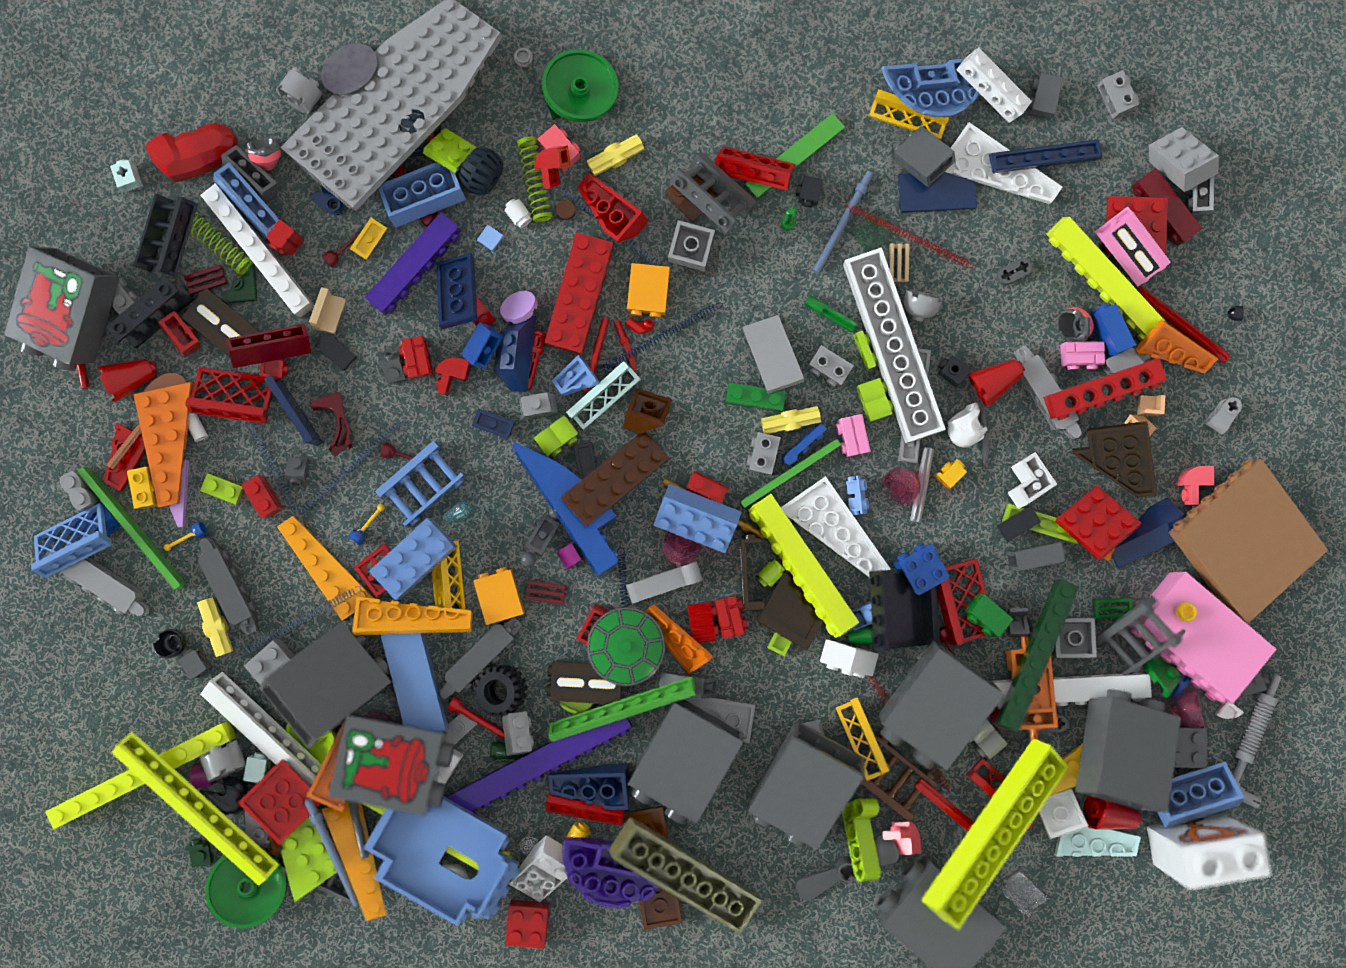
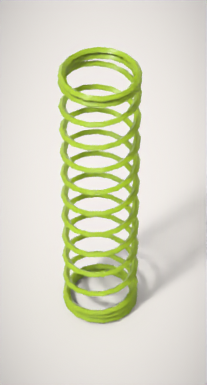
(520, 143)
(241, 264)

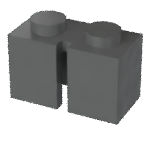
(1045, 95)

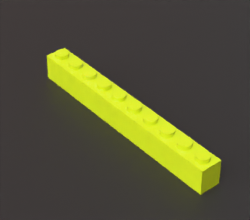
(129, 781)
(195, 808)

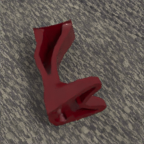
(342, 437)

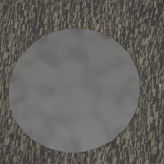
(349, 68)

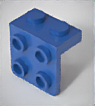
(922, 568)

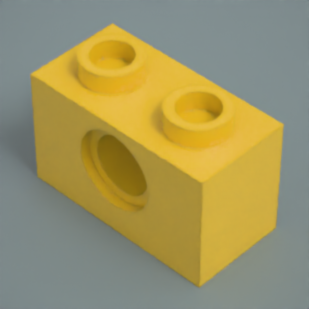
(142, 488)

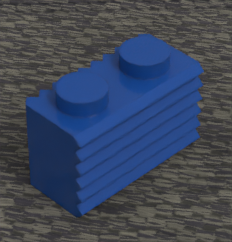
(482, 345)

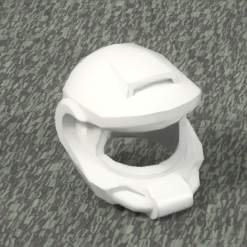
(965, 428)

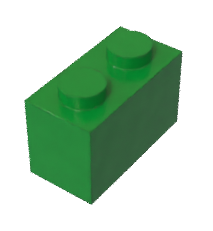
(987, 616)

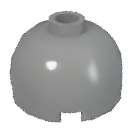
(921, 304)

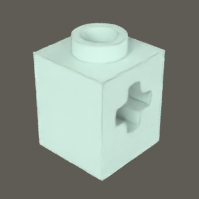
(126, 175)
(256, 767)

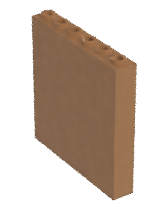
(1248, 540)

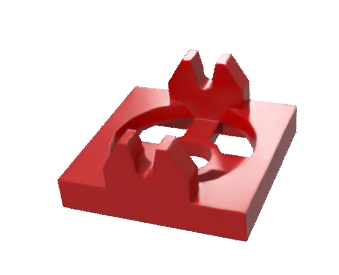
(362, 566)

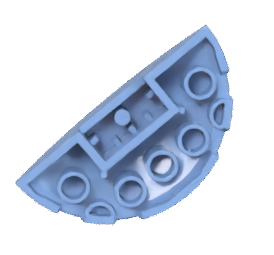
(931, 88)

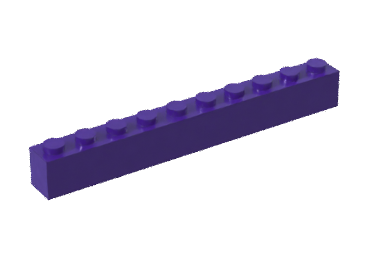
(534, 764)

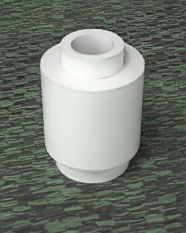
(518, 213)

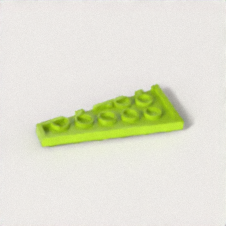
(306, 860)

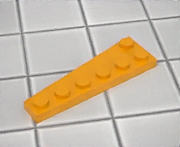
(323, 567)
(392, 617)
(360, 871)

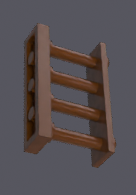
(890, 795)

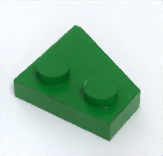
(1163, 673)

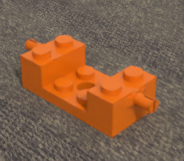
(1043, 706)

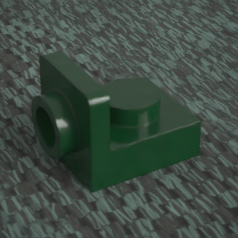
(199, 852)

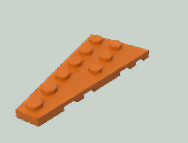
(164, 433)

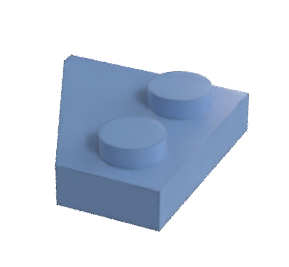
(575, 377)

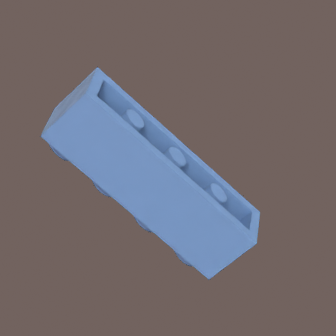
(245, 199)

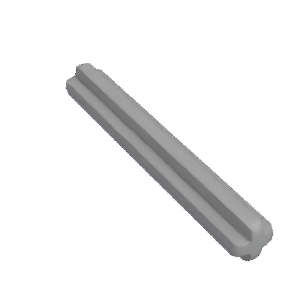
(924, 473)

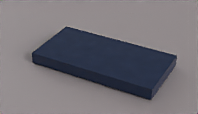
(944, 194)
(456, 291)
(293, 410)

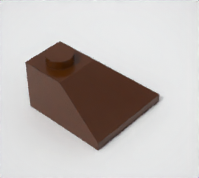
(684, 204)
(646, 411)

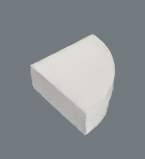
(1228, 711)

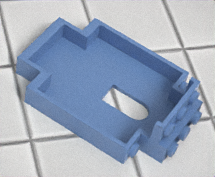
(415, 846)

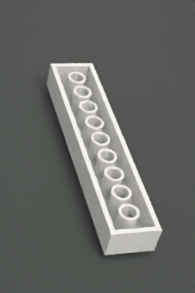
(893, 345)

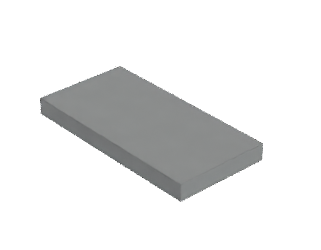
(773, 354)
(734, 713)

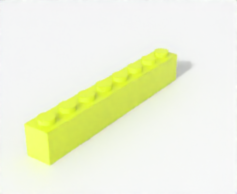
(1103, 276)
(803, 566)

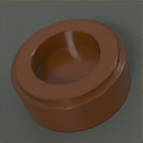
(565, 210)

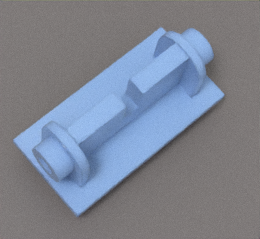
(860, 502)

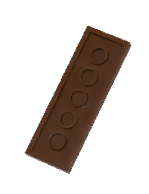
(614, 478)
(662, 907)

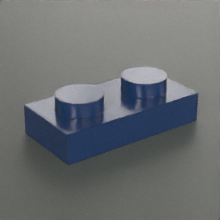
(493, 423)

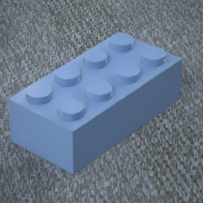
(420, 193)
(697, 518)
(413, 559)
(1201, 795)

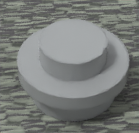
(523, 57)

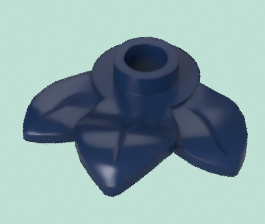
(326, 199)

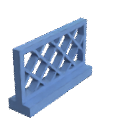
(74, 550)

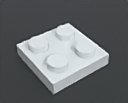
(1062, 814)

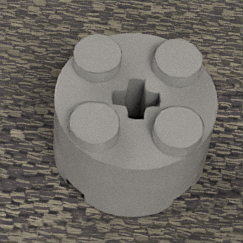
(299, 91)
(222, 761)

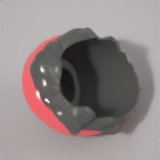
(264, 153)
(1075, 324)

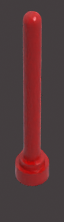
(457, 706)

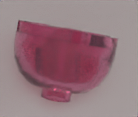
(903, 485)
(679, 550)
(1188, 708)

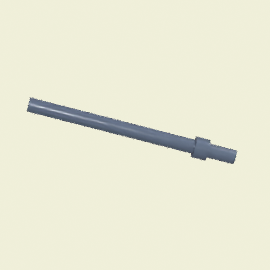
(860, 191)
(316, 818)

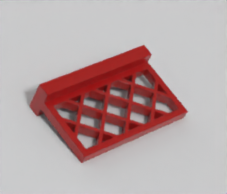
(224, 408)
(948, 606)

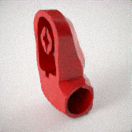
(191, 152)

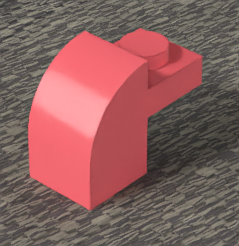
(1192, 479)
(905, 837)

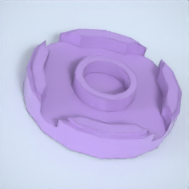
(518, 307)

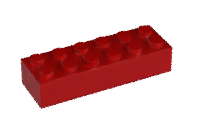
(579, 294)

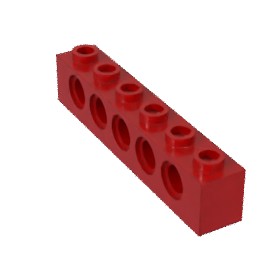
(1153, 376)

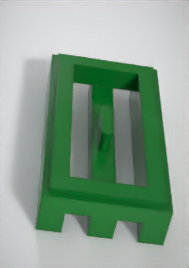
(1096, 608)

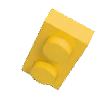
(368, 238)

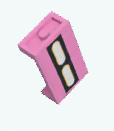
(1133, 246)

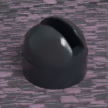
(1236, 313)

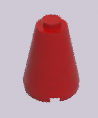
(126, 377)
(996, 380)
(1110, 815)

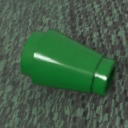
(862, 636)

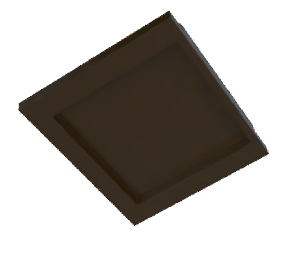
(790, 613)

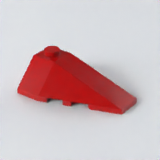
(613, 212)

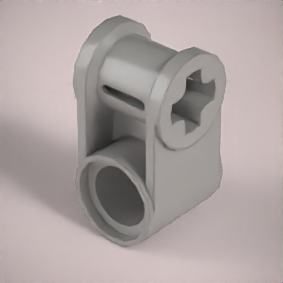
(1222, 417)

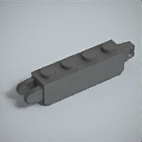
(227, 586)
(479, 656)

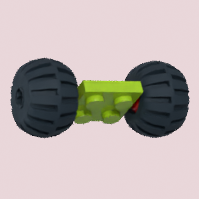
(479, 166)

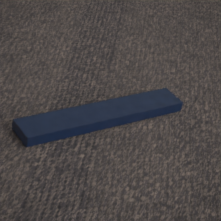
(1045, 156)

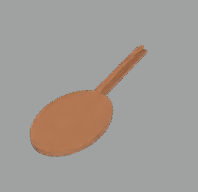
(162, 381)

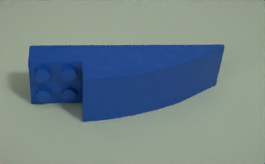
(553, 482)

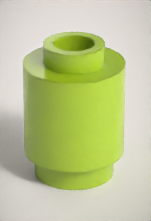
(770, 573)

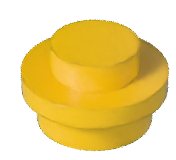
(1186, 612)

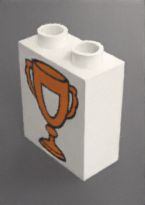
(1209, 851)

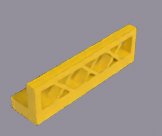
(892, 101)
(442, 585)
(868, 734)

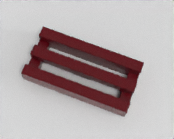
(188, 278)
(529, 590)

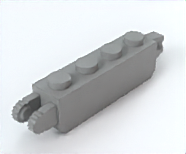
(1043, 383)
(107, 586)

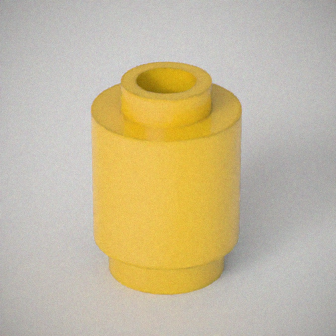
(579, 830)

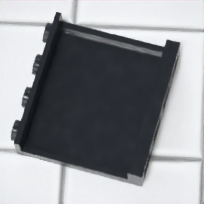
(899, 614)

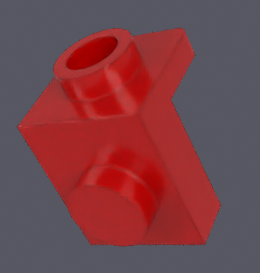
(275, 368)

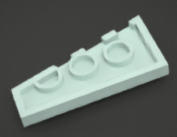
(1097, 843)

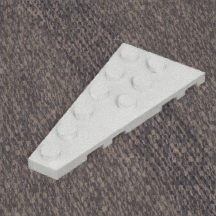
(973, 163)
(831, 522)

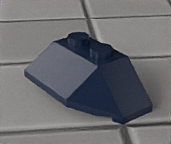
(515, 354)

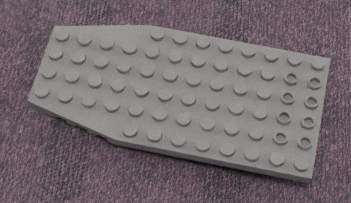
(424, 67)

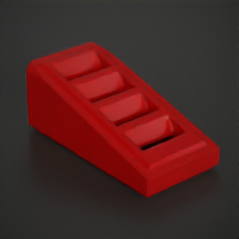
(596, 609)

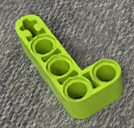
(860, 838)

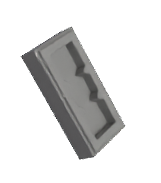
(459, 728)

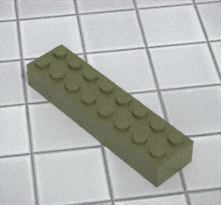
(684, 875)

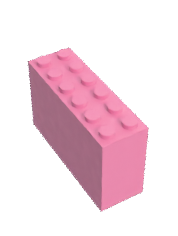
(1218, 646)

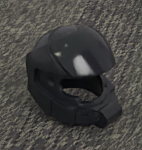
(227, 803)

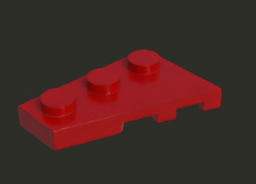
(118, 476)

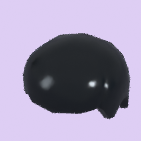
(169, 643)

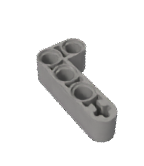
(664, 582)

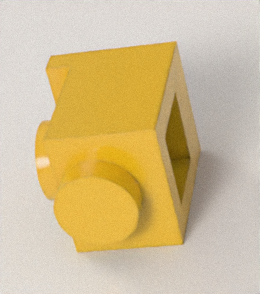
(951, 473)

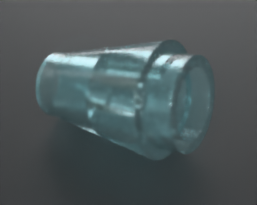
(457, 512)

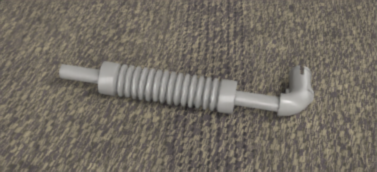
(1253, 736)

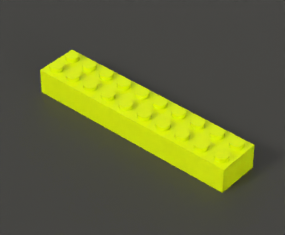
(995, 833)

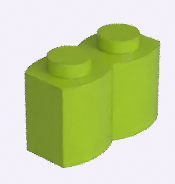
(875, 400)
(557, 436)

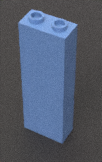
(414, 681)

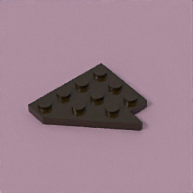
(1122, 456)

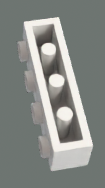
(994, 85)

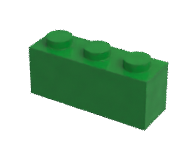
(755, 397)

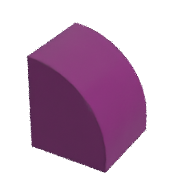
(569, 555)
(198, 777)

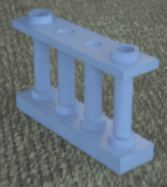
(403, 477)

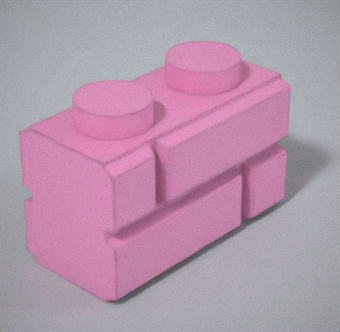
(1082, 355)
(853, 435)

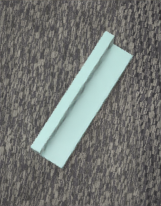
(595, 393)

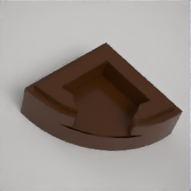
(274, 848)

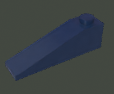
(1151, 534)
(598, 785)

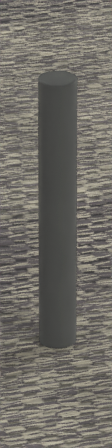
(358, 829)

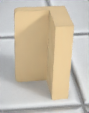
(327, 311)

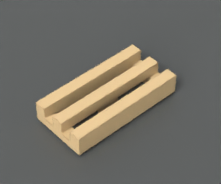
(899, 247)

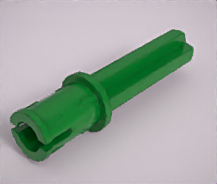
(789, 219)
(828, 312)

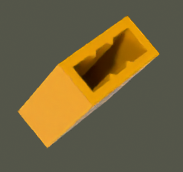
(648, 290)
(498, 595)

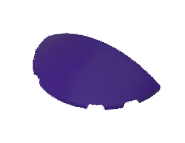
(600, 876)

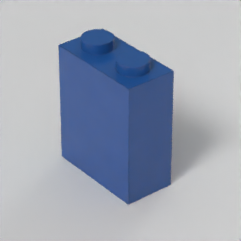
(1111, 329)

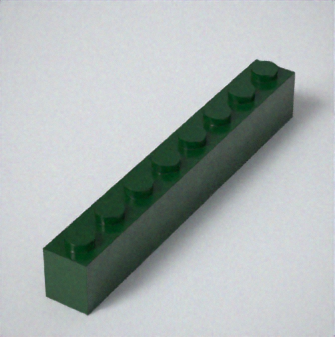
(1036, 655)

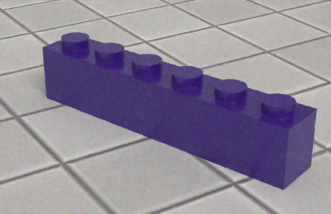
(413, 264)

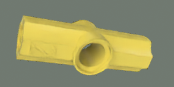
(615, 155)
(791, 420)
(215, 626)

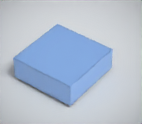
(490, 238)

